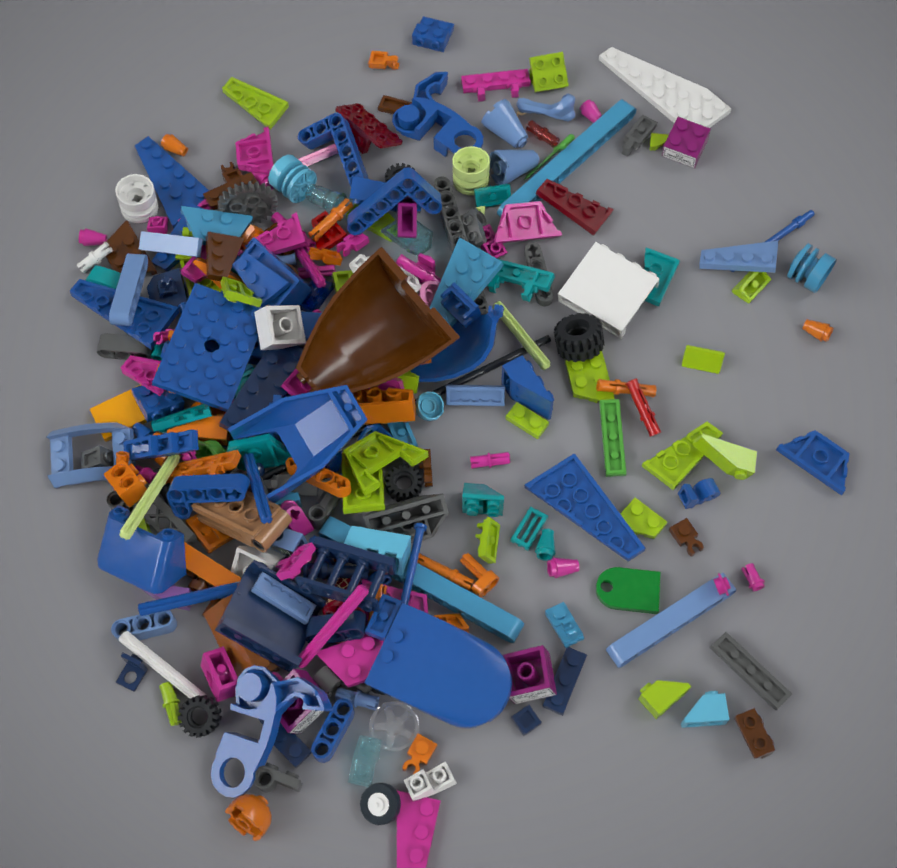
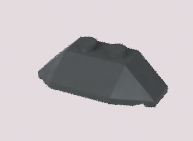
(403, 515)

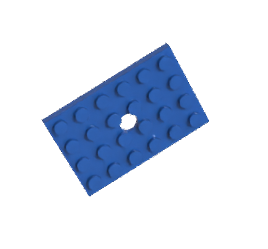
(201, 374)

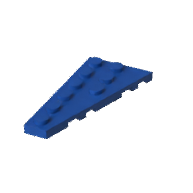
(170, 180)
(579, 498)

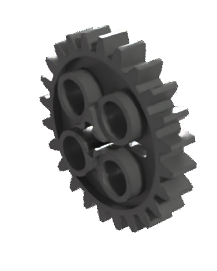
(249, 200)

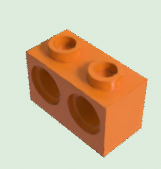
(126, 483)

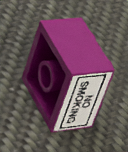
(686, 142)
(530, 674)
(295, 718)

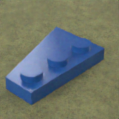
(260, 279)

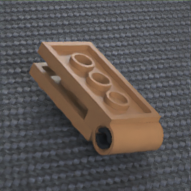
(243, 521)

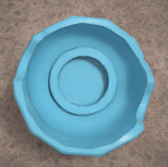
(429, 406)

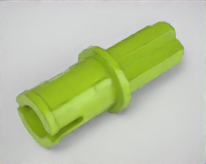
(171, 703)

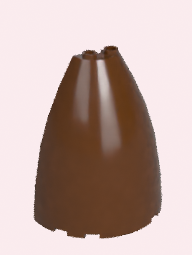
(372, 331)

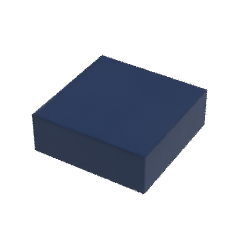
(526, 720)

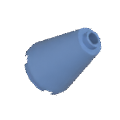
(505, 124)
(511, 164)

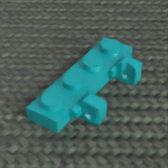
(530, 279)

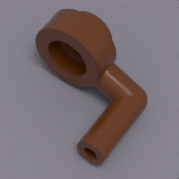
(200, 584)

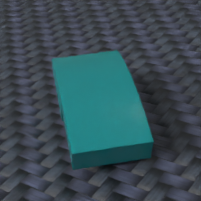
(104, 276)

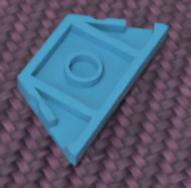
(203, 220)

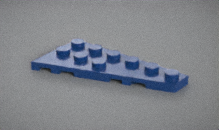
(149, 316)

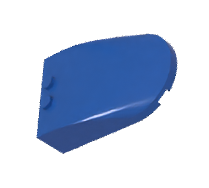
(441, 670)

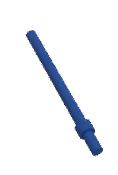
(797, 223)

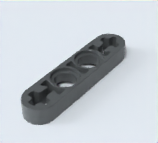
(530, 260)

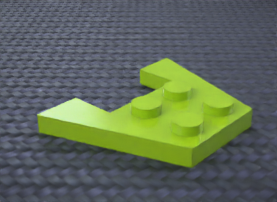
(376, 452)

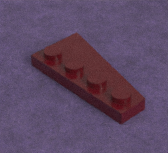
(580, 210)

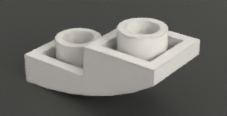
(429, 783)

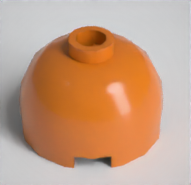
(250, 815)

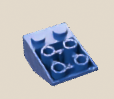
(527, 387)

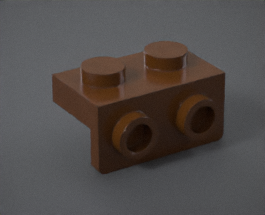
(754, 733)

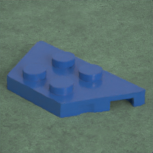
(819, 458)

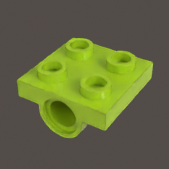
(548, 72)

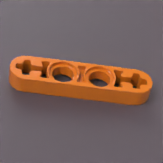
(330, 486)

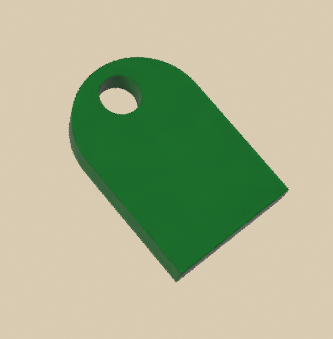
(631, 590)

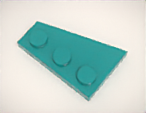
(182, 417)

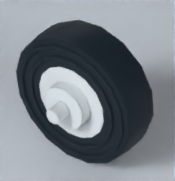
(380, 803)

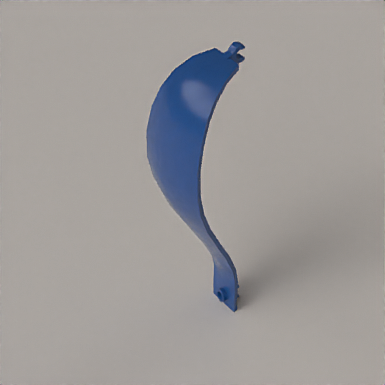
(456, 359)

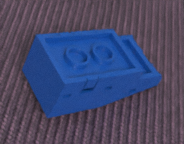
(292, 295)

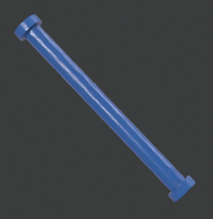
(420, 529)

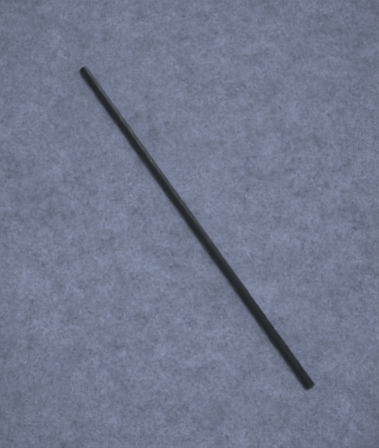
(442, 390)

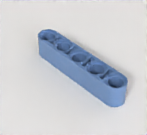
(128, 290)

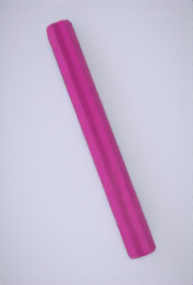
(333, 625)

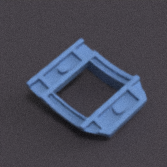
(62, 452)

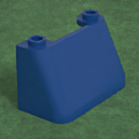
(145, 558)

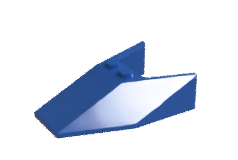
(311, 427)

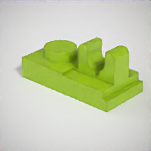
(488, 540)

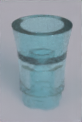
(324, 197)

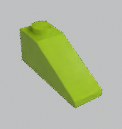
(728, 456)

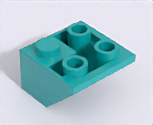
(481, 500)

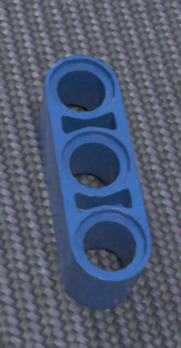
(333, 741)

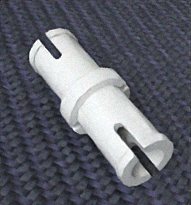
(94, 257)

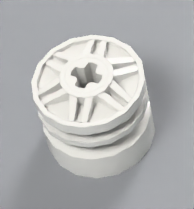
(136, 198)

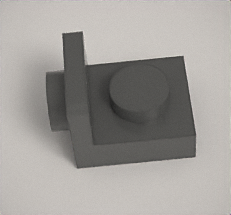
(97, 457)

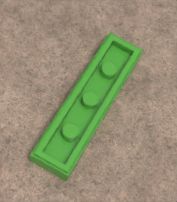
(612, 437)

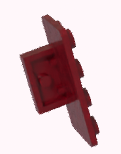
(367, 128)

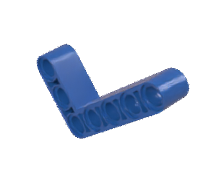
(336, 132)
(428, 199)

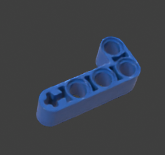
(205, 489)

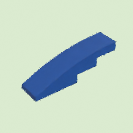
(162, 445)

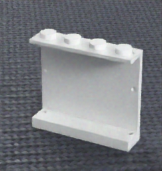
(608, 288)

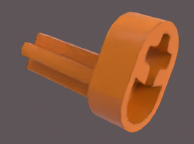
(486, 579)

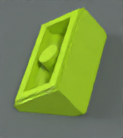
(751, 285)
(702, 359)

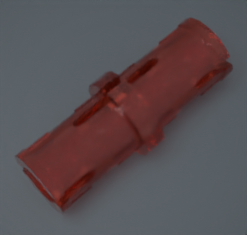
(542, 133)

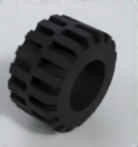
(579, 337)

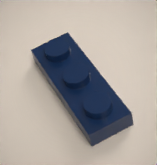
(565, 680)

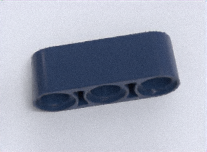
(351, 629)

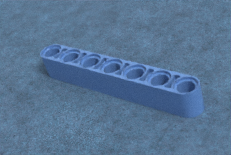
(667, 622)

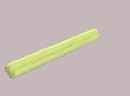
(524, 338)

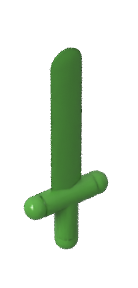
(561, 146)

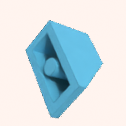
(708, 711)

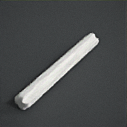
(160, 665)

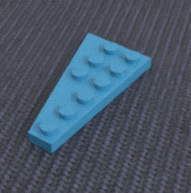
(470, 270)

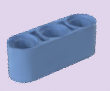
(154, 628)

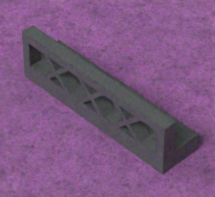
(167, 513)

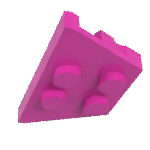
(255, 153)
(525, 223)
(352, 659)

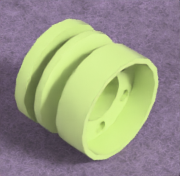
(470, 169)

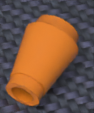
(173, 145)
(819, 330)

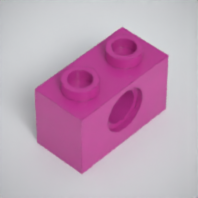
(219, 673)

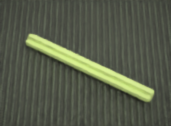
(149, 497)

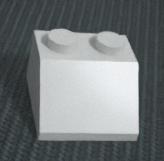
(279, 327)

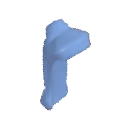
(561, 110)

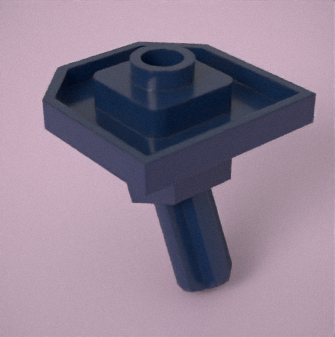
(168, 288)

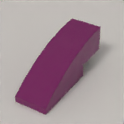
(407, 218)

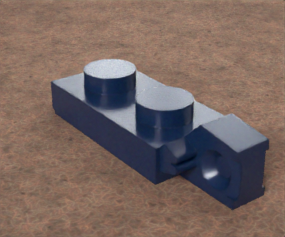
(290, 746)

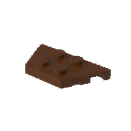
(122, 243)

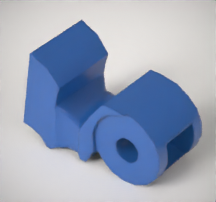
(701, 492)

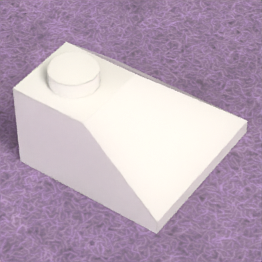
(246, 554)

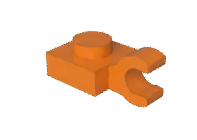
(381, 59)
(252, 231)

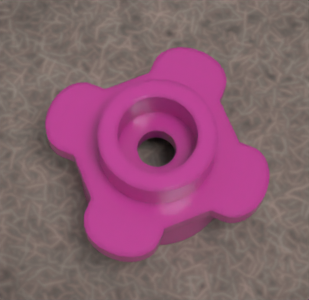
(722, 584)

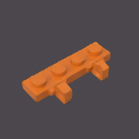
(207, 465)

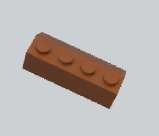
(239, 656)

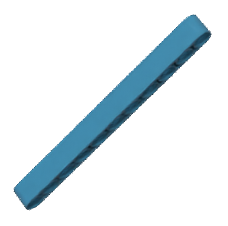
(575, 153)
(445, 592)

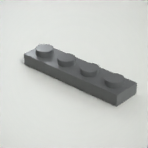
(751, 671)

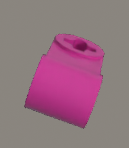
(300, 522)

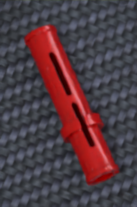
(645, 412)

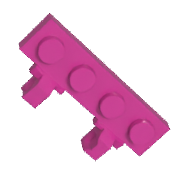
(495, 81)

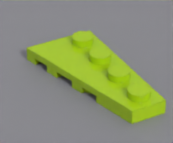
(257, 102)
(680, 458)

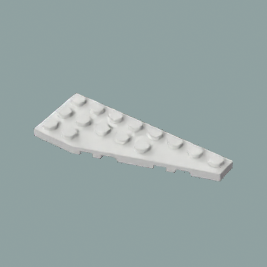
(665, 90)

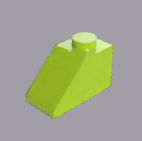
(662, 695)

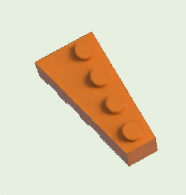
(387, 405)

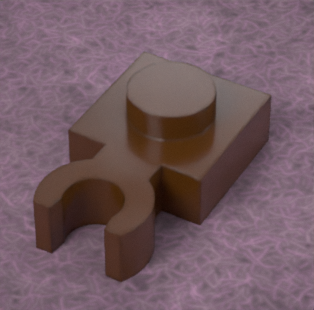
(230, 173)
(426, 465)
(685, 534)

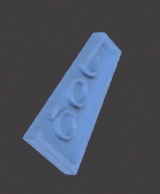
(748, 257)

